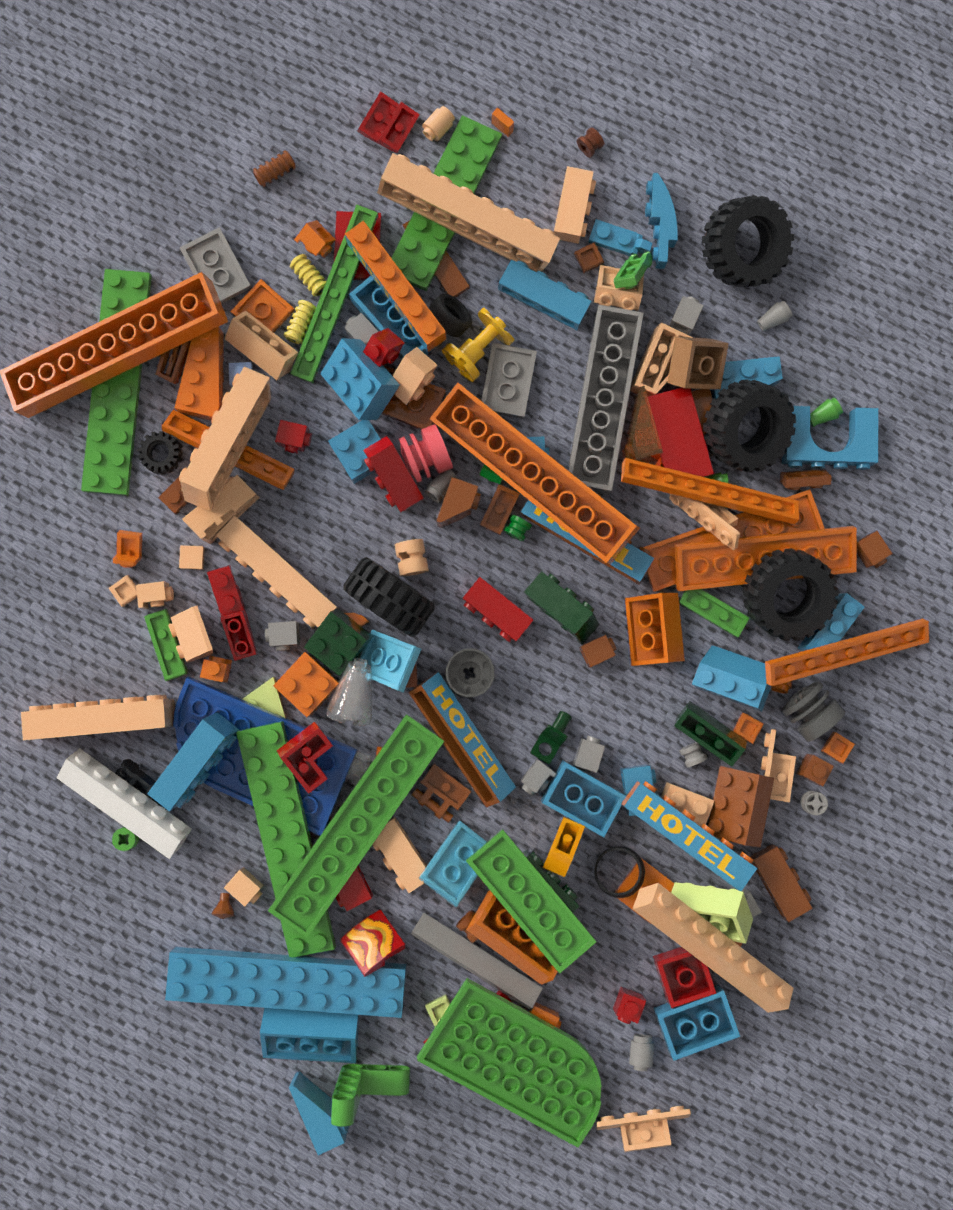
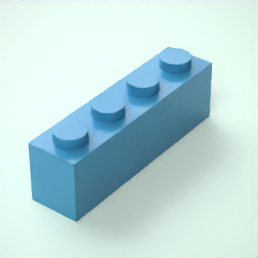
(544, 294)

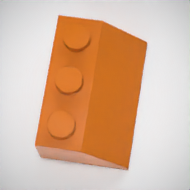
(654, 629)

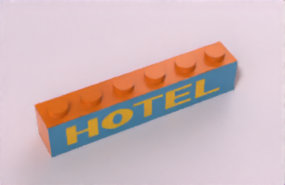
(395, 286)
(689, 836)

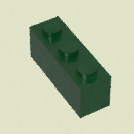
(710, 733)

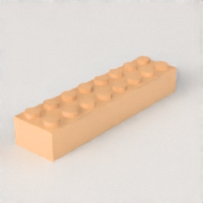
(467, 213)

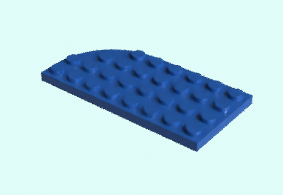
(229, 776)

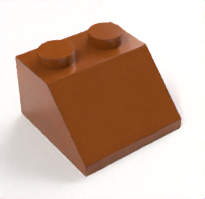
(458, 502)

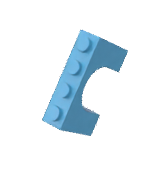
(859, 451)

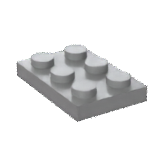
(217, 261)
(508, 379)

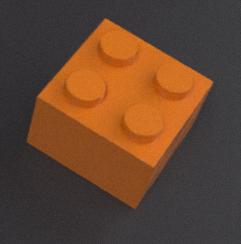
(307, 684)

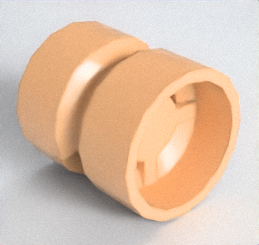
(411, 557)

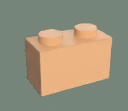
(413, 374)

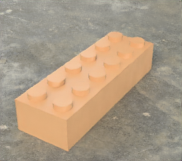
(225, 439)
(92, 718)

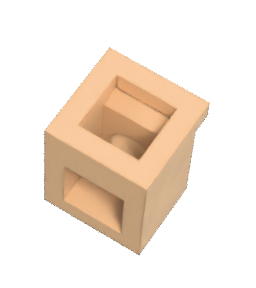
(154, 594)

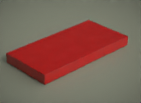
(680, 432)

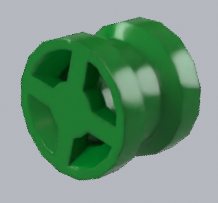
(517, 528)

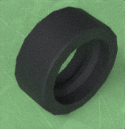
(451, 314)

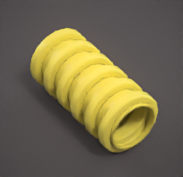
(308, 274)
(300, 322)

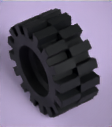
(160, 439)

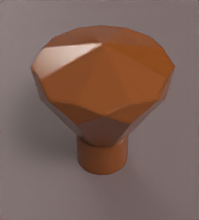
(223, 908)

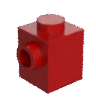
(383, 347)
(293, 436)
(629, 1005)

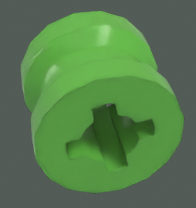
(127, 836)

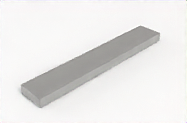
(477, 961)

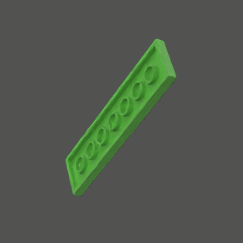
(464, 164)

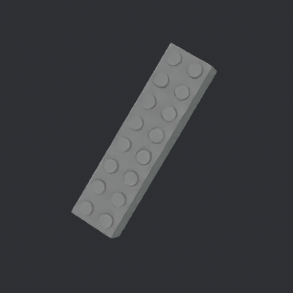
(605, 397)

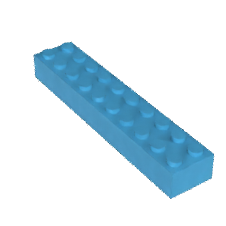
(284, 982)

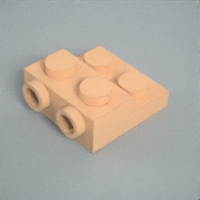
(608, 295)

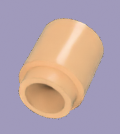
(438, 124)

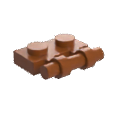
(445, 787)

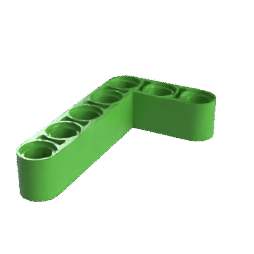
(368, 1080)

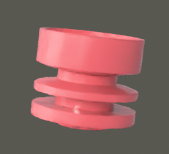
(425, 453)

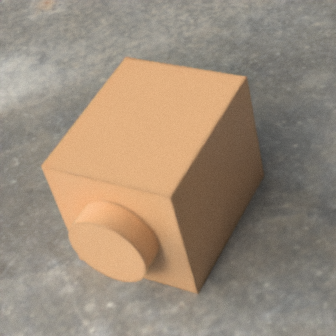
(244, 887)

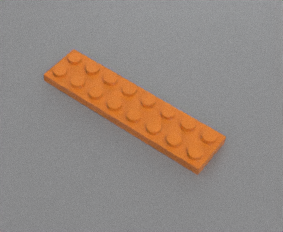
(717, 565)
(663, 569)

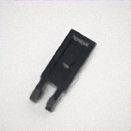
(135, 777)

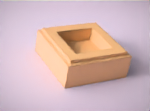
(191, 557)
(124, 590)

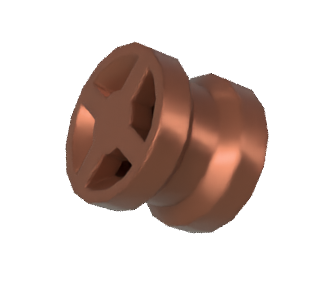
(590, 142)

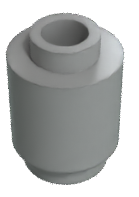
(641, 1052)

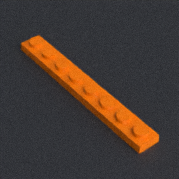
(709, 491)
(846, 652)

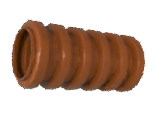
(274, 168)

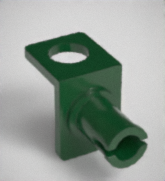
(553, 736)

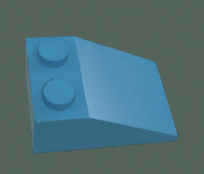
(316, 1114)

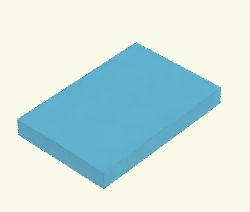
(390, 660)
(448, 869)

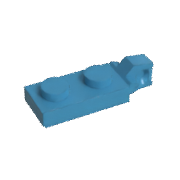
(618, 239)

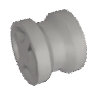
(693, 754)
(819, 803)

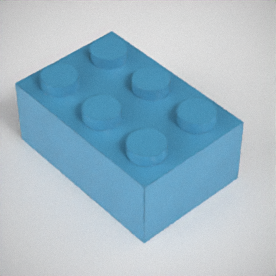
(359, 380)
(583, 798)
(697, 1024)

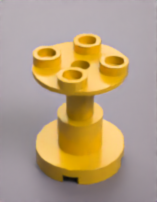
(472, 350)

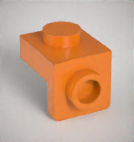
(128, 548)

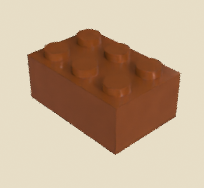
(740, 806)

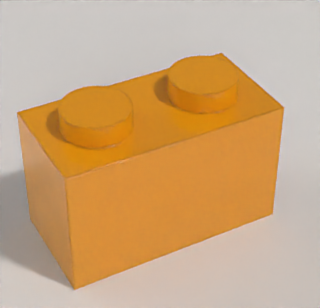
(564, 847)

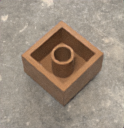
(697, 363)

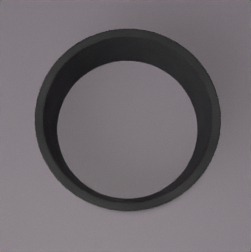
(636, 887)

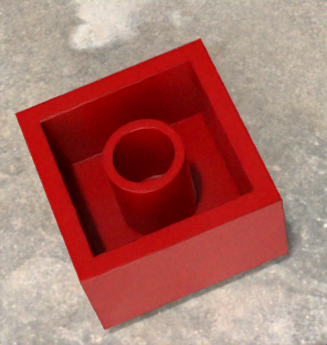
(683, 977)

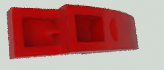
(232, 612)

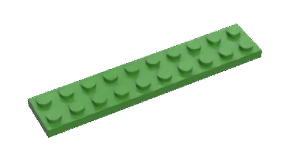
(115, 400)
(281, 823)
(355, 826)

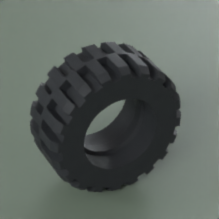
(774, 241)
(773, 432)
(388, 597)
(810, 613)

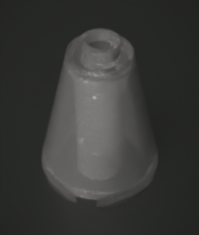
(353, 695)

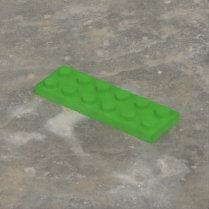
(531, 901)

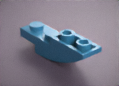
(663, 217)

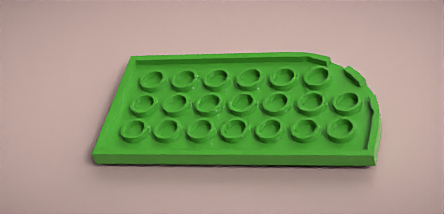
(516, 1062)

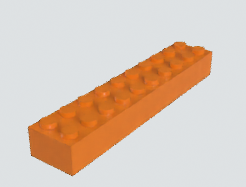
(113, 345)
(534, 474)

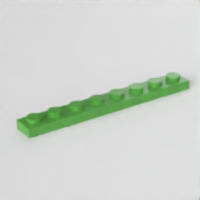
(330, 302)

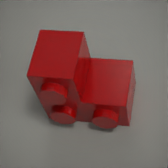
(300, 756)

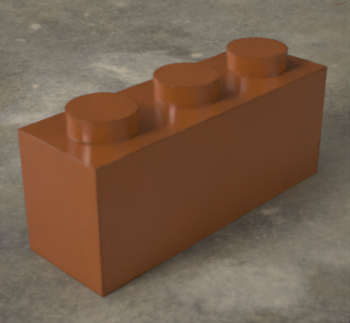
(781, 882)

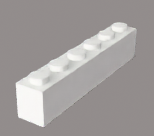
(124, 803)

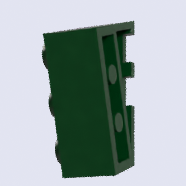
(562, 606)

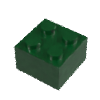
(338, 641)

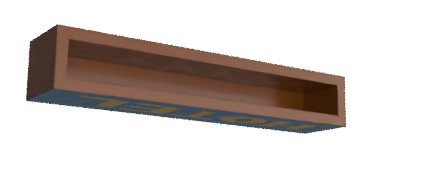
(630, 563)
(462, 740)

